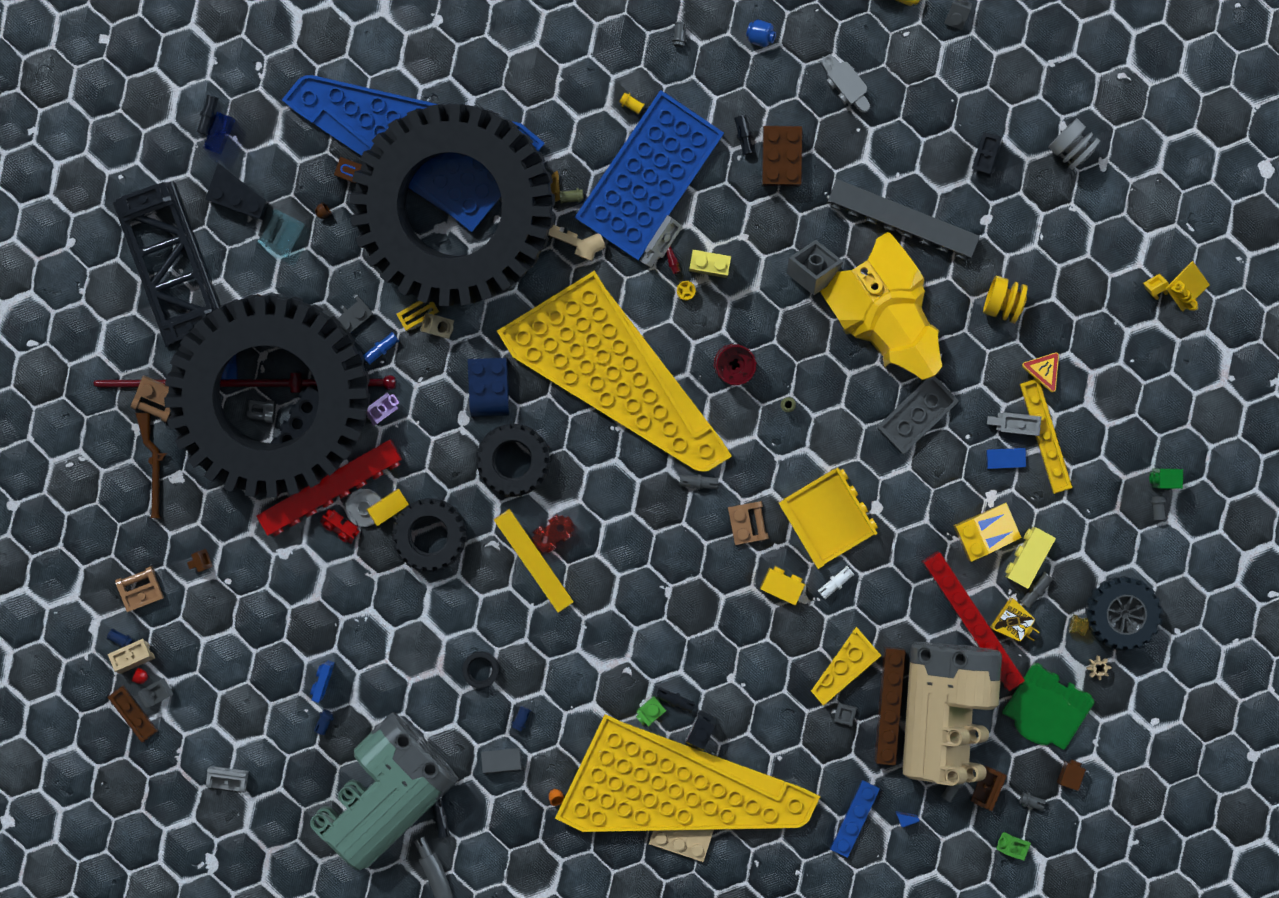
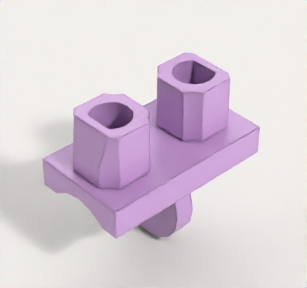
(382, 408)

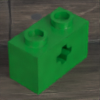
(1166, 478)

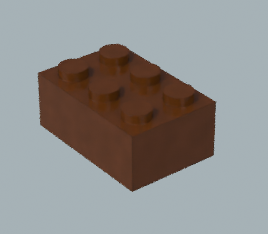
(781, 155)

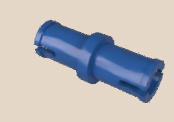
(380, 348)

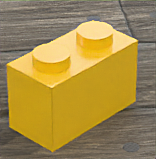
(782, 586)

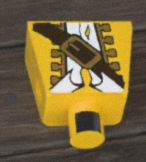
(1015, 622)

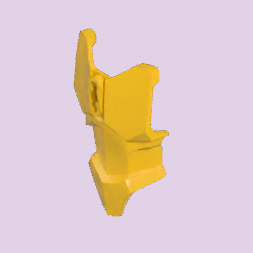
(892, 313)

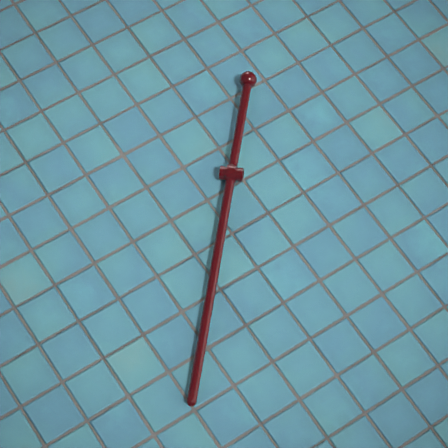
(295, 382)

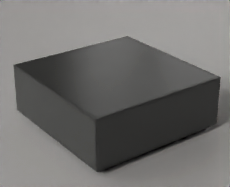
(845, 714)

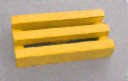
(403, 321)

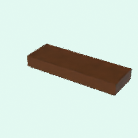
(132, 713)

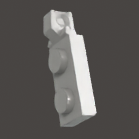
(661, 241)
(1016, 423)

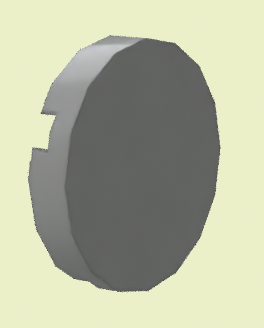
(357, 505)

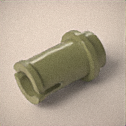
(571, 196)
(793, 404)

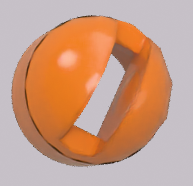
(556, 797)

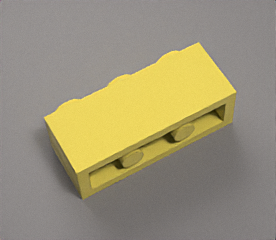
(1029, 557)

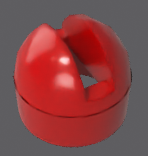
(140, 676)

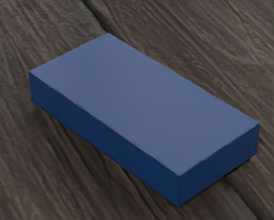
(1006, 458)

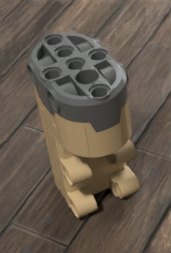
(942, 693)

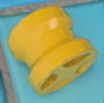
(684, 289)

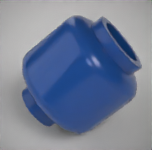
(760, 33)

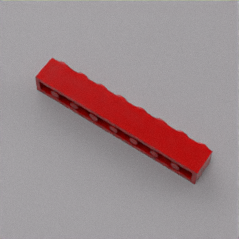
(337, 484)
(970, 616)

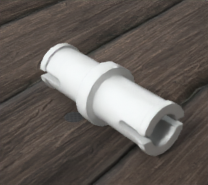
(835, 582)

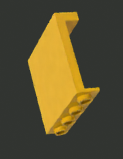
(828, 517)

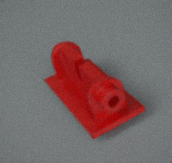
(333, 523)

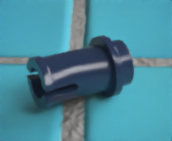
(119, 638)
(521, 718)
(323, 722)

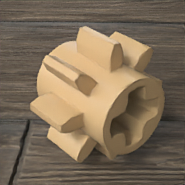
(1103, 665)

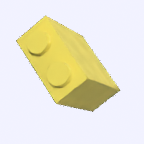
(709, 263)

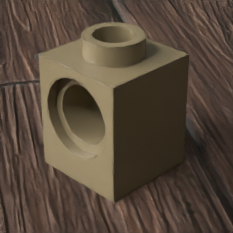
(431, 323)

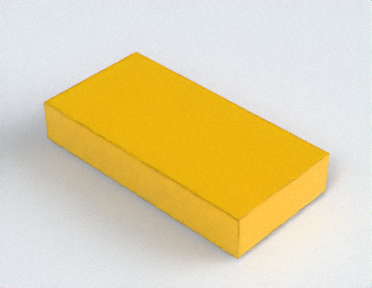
(387, 507)

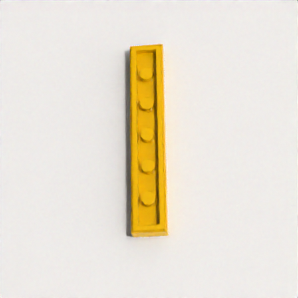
(1047, 439)
(533, 560)

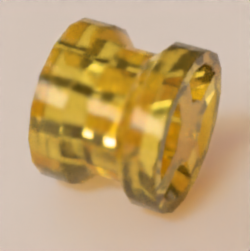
(1078, 625)

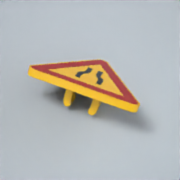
(1044, 370)

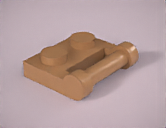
(153, 391)
(741, 523)
(142, 595)

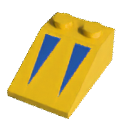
(987, 532)

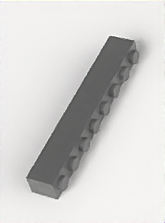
(904, 219)

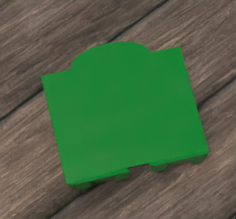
(1047, 709)

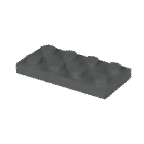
(917, 414)

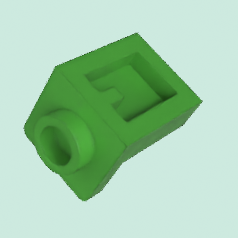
(650, 711)
(1013, 846)

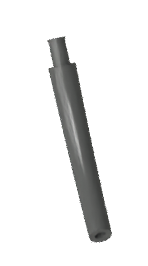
(433, 869)

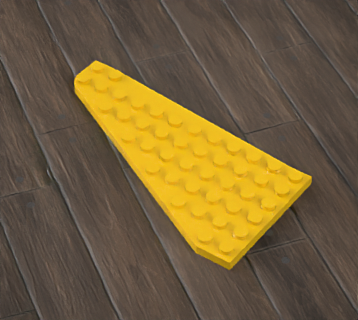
(601, 357)
(658, 784)

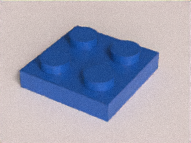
(319, 688)

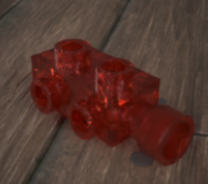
(552, 533)

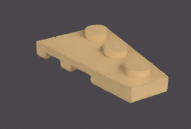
(683, 842)

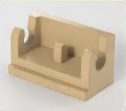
(131, 656)

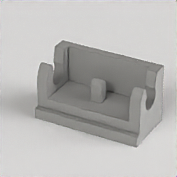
(227, 779)

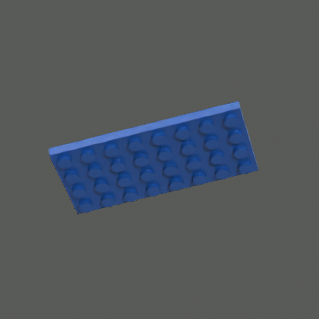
(649, 175)

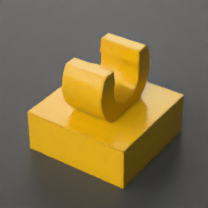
(1156, 285)

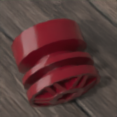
(739, 374)

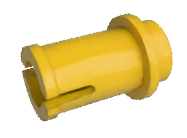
(631, 103)

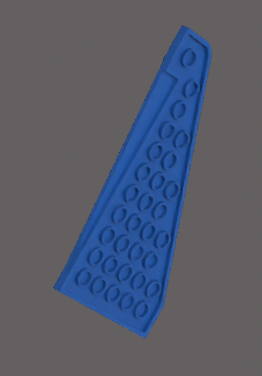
(358, 114)

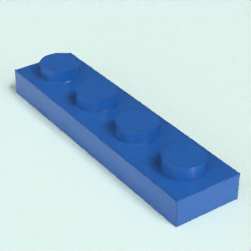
(854, 818)

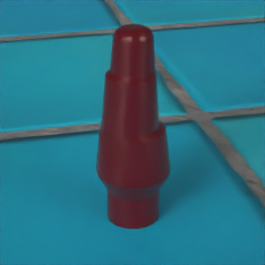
(672, 261)

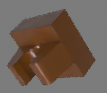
(200, 561)

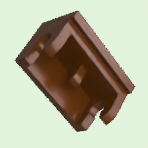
(989, 788)

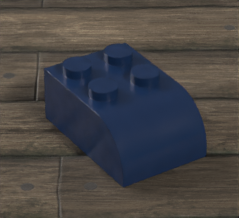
(488, 387)

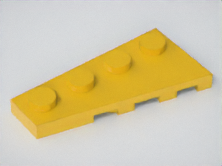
(847, 665)

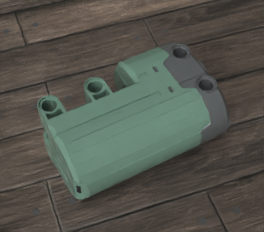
(406, 784)

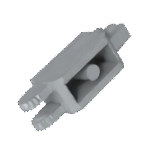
(846, 82)

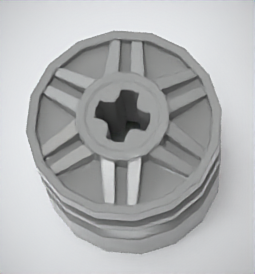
(1074, 144)

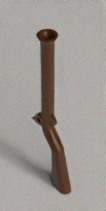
(144, 423)

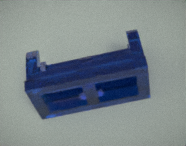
(219, 133)

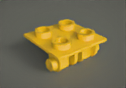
(1187, 287)

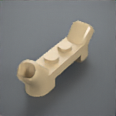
(585, 248)

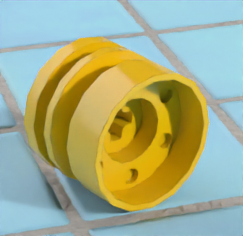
(1005, 299)

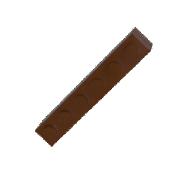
(889, 705)

